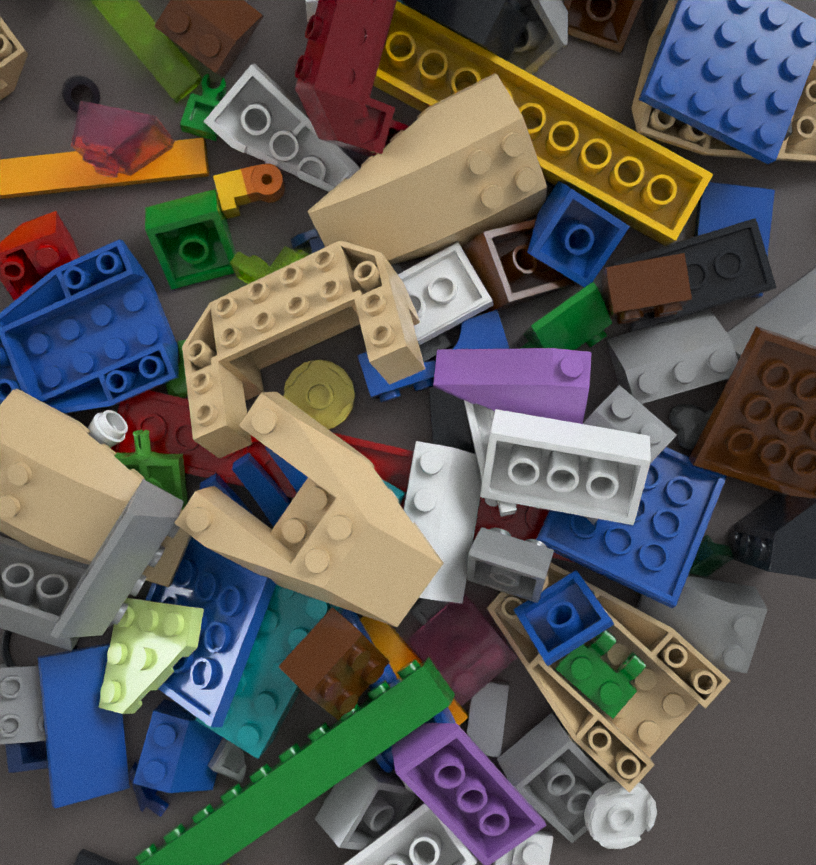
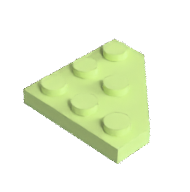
(145, 650)

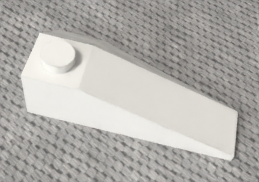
(270, 126)

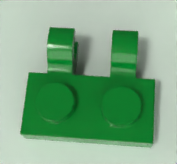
(597, 679)

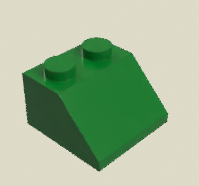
(191, 238)
(573, 322)

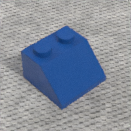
(574, 235)
(177, 752)

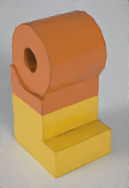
(248, 186)

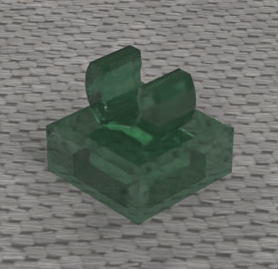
(710, 557)

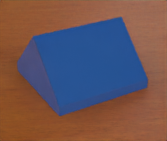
(563, 618)

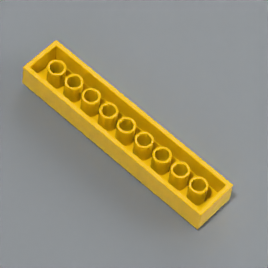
(572, 141)

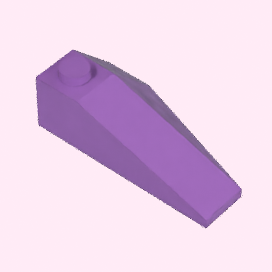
(522, 380)

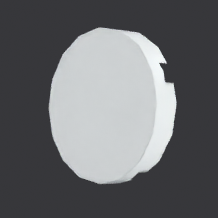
(619, 817)

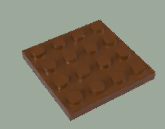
(766, 418)

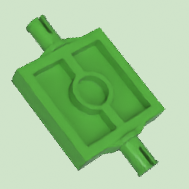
(159, 469)

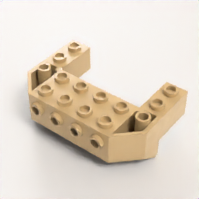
(284, 316)

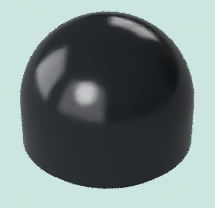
(76, 80)

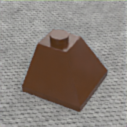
(602, 21)

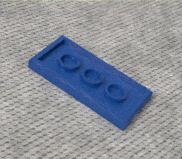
(81, 739)

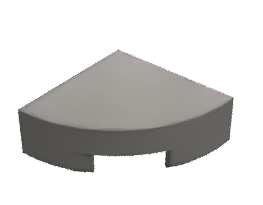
(229, 761)

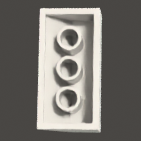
(566, 466)
(444, 505)
(416, 841)

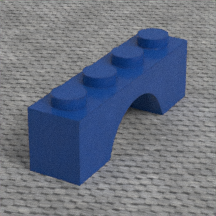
(475, 333)

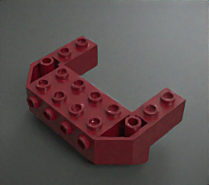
(340, 73)

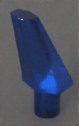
(147, 796)

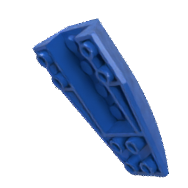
(88, 334)

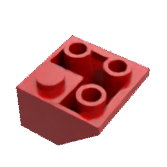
(34, 252)

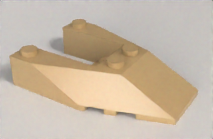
(339, 535)

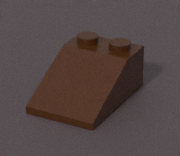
(509, 270)

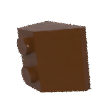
(210, 29)

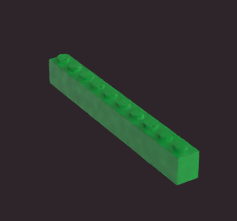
(306, 770)

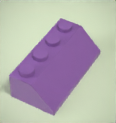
(465, 790)

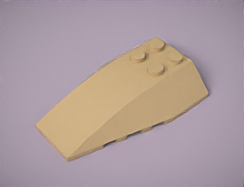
(440, 180)
(65, 487)

